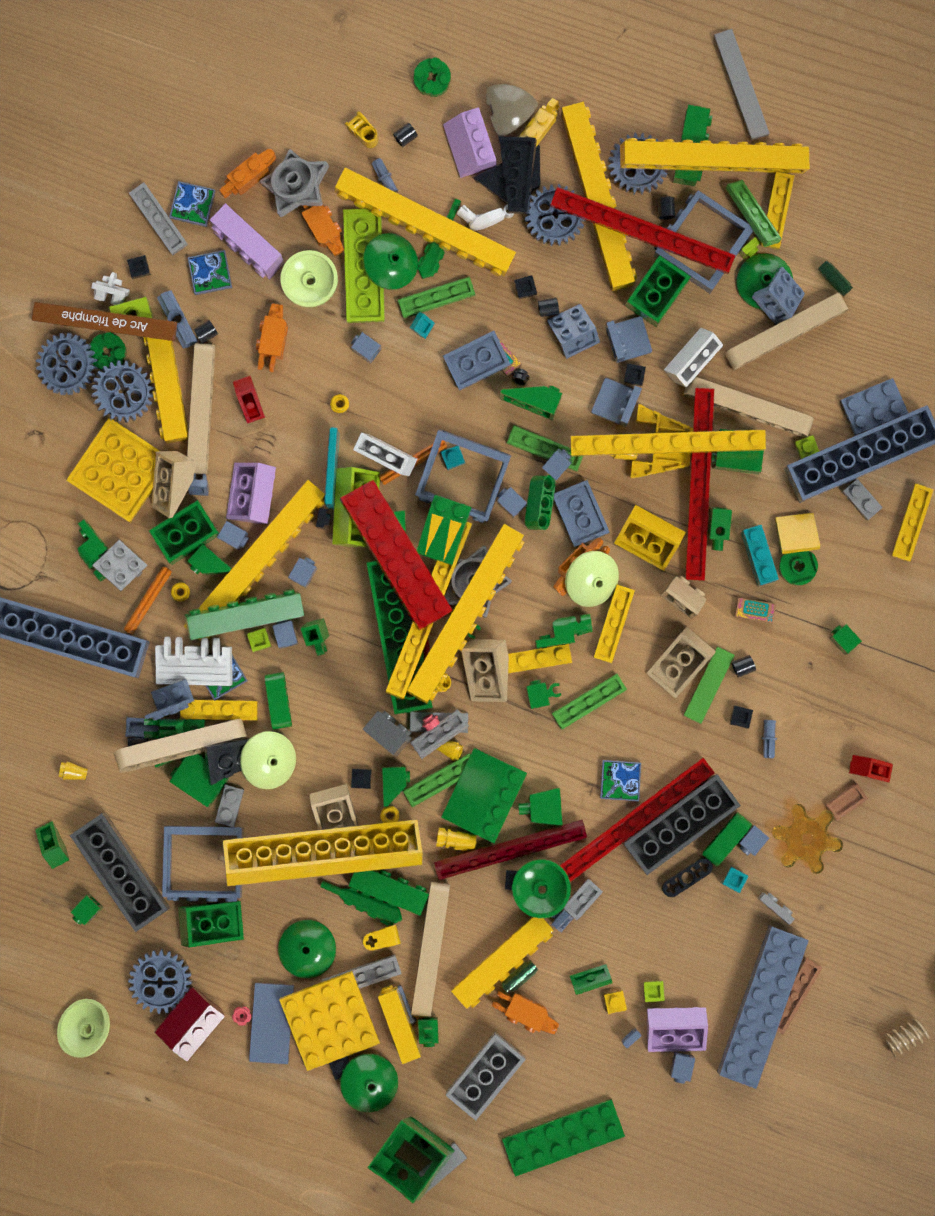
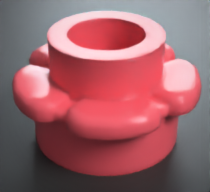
(430, 722)
(241, 1020)

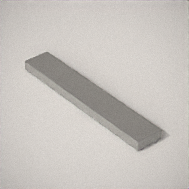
(741, 85)

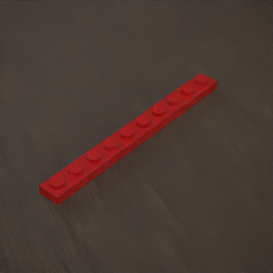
(642, 230)
(699, 489)
(637, 819)

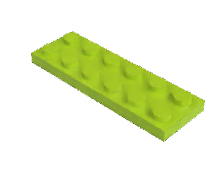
(363, 297)

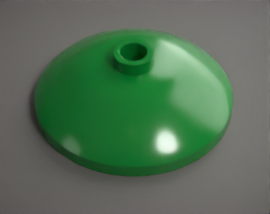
(381, 267)
(752, 272)
(527, 885)
(311, 935)
(364, 1071)

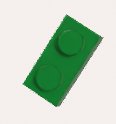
(591, 979)

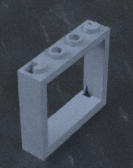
(697, 279)
(441, 435)
(193, 895)

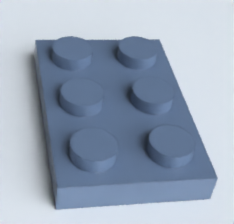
(477, 360)
(873, 406)
(580, 513)

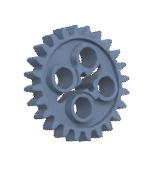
(640, 180)
(557, 232)
(53, 375)
(139, 386)
(160, 963)

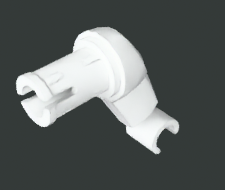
(485, 220)

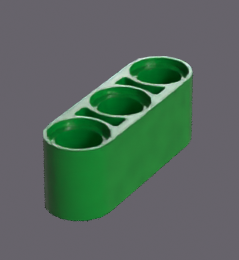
(540, 502)
(278, 700)
(727, 839)

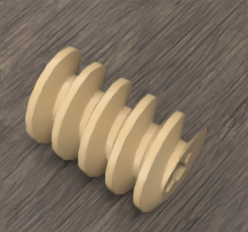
(906, 1037)

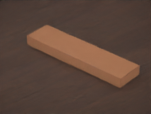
(803, 982)

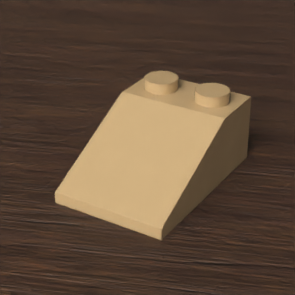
(171, 481)
(684, 597)
(681, 662)
(486, 669)
(333, 808)

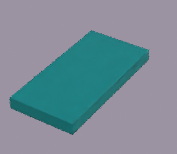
(332, 465)

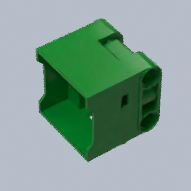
(388, 1165)

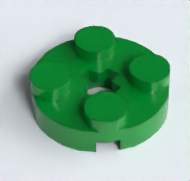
(428, 87)
(108, 340)
(792, 575)

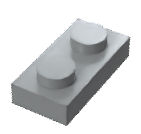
(862, 499)
(229, 805)
(582, 899)
(783, 912)

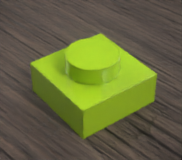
(750, 249)
(806, 447)
(259, 640)
(653, 991)

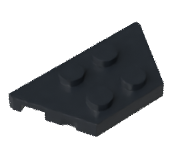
(495, 182)

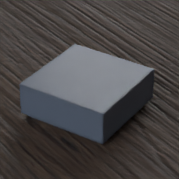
(630, 1038)

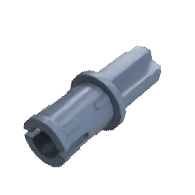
(384, 175)
(769, 739)

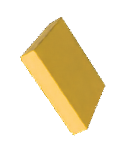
(797, 533)

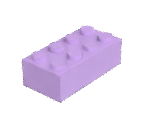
(247, 242)

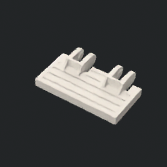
(195, 664)

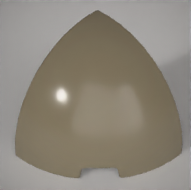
(509, 107)

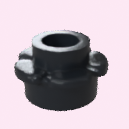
(520, 377)

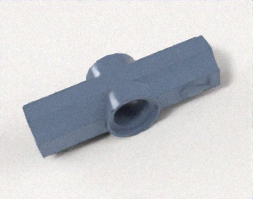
(171, 309)

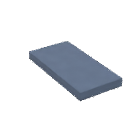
(269, 1025)

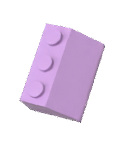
(470, 143)
(251, 492)
(677, 1029)

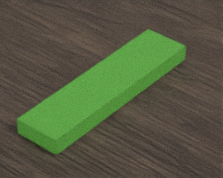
(753, 213)
(436, 297)
(539, 445)
(709, 685)
(589, 701)
(436, 782)

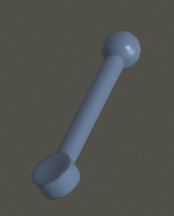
(412, 1019)

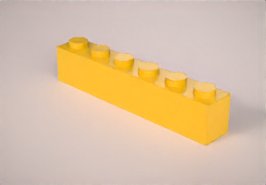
(167, 391)
(502, 960)

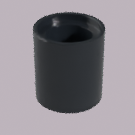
(405, 135)
(666, 208)
(548, 307)
(205, 331)
(743, 666)

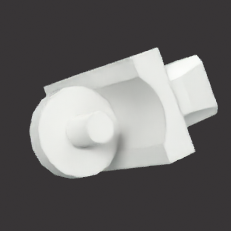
(101, 289)

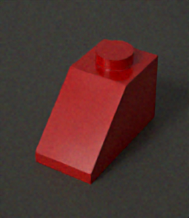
(248, 399)
(871, 768)

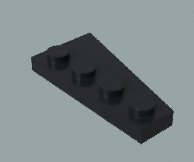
(518, 167)
(223, 759)

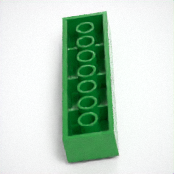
(393, 629)

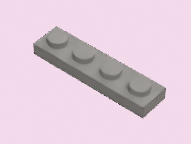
(158, 218)
(374, 971)

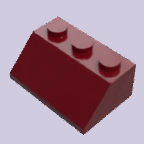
(189, 1023)

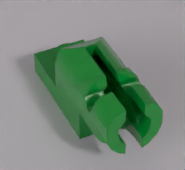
(92, 549)
(564, 631)
(172, 727)

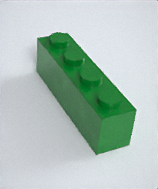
(694, 129)
(391, 890)

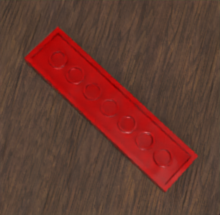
(396, 555)

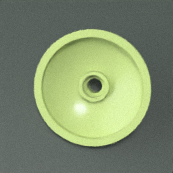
(307, 266)
(585, 573)
(258, 754)
(75, 1027)

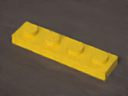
(779, 203)
(912, 522)
(614, 624)
(539, 658)
(220, 710)

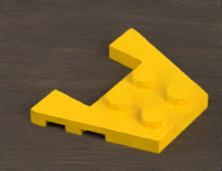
(660, 462)

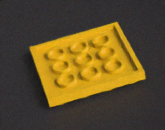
(117, 470)
(329, 1020)

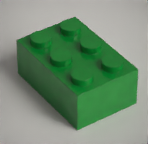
(658, 291)
(184, 532)

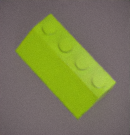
(347, 480)

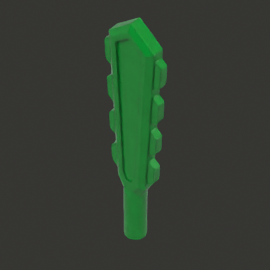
(429, 262)
(374, 907)

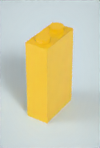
(399, 1024)

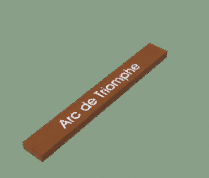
(104, 321)

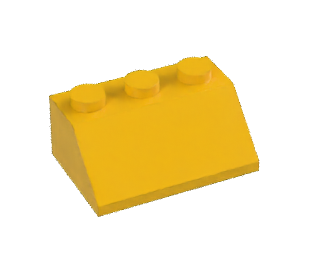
(649, 537)

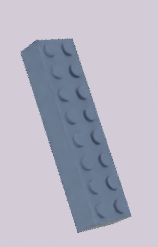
(862, 454)
(72, 638)
(762, 1007)

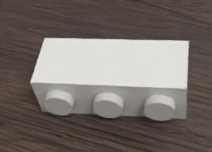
(693, 357)
(385, 454)

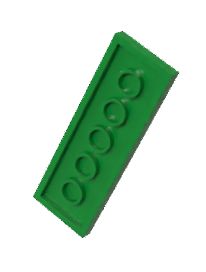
(563, 1137)

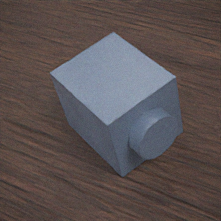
(365, 347)
(557, 463)
(511, 501)
(233, 536)
(303, 572)
(285, 634)
(753, 841)
(682, 1067)

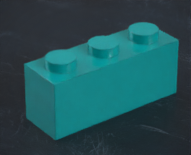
(759, 555)

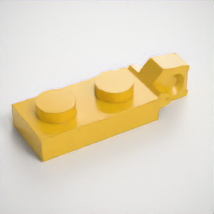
(542, 121)

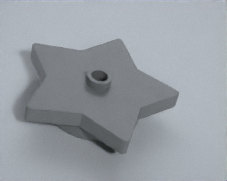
(295, 183)
(463, 573)

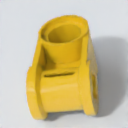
(360, 128)
(385, 938)

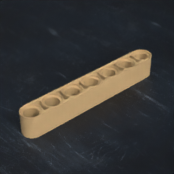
(786, 331)
(201, 406)
(754, 408)
(178, 745)
(430, 949)

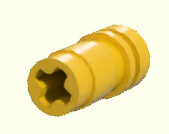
(458, 840)

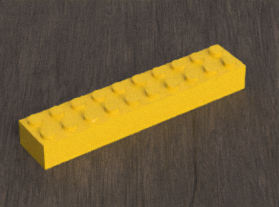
(322, 852)

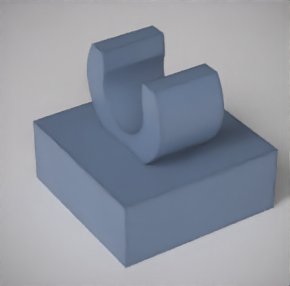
(199, 487)
(561, 920)

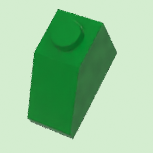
(207, 562)
(394, 782)
(52, 845)

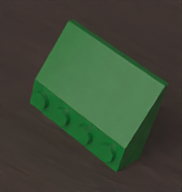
(484, 795)

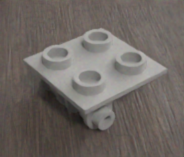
(120, 565)

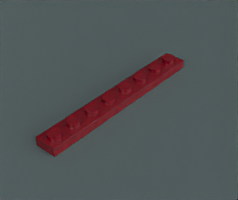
(510, 849)

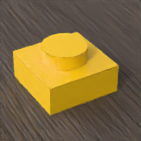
(615, 1002)

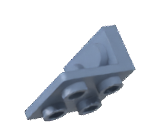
(780, 297)
(574, 330)
(628, 339)
(616, 402)
(171, 699)

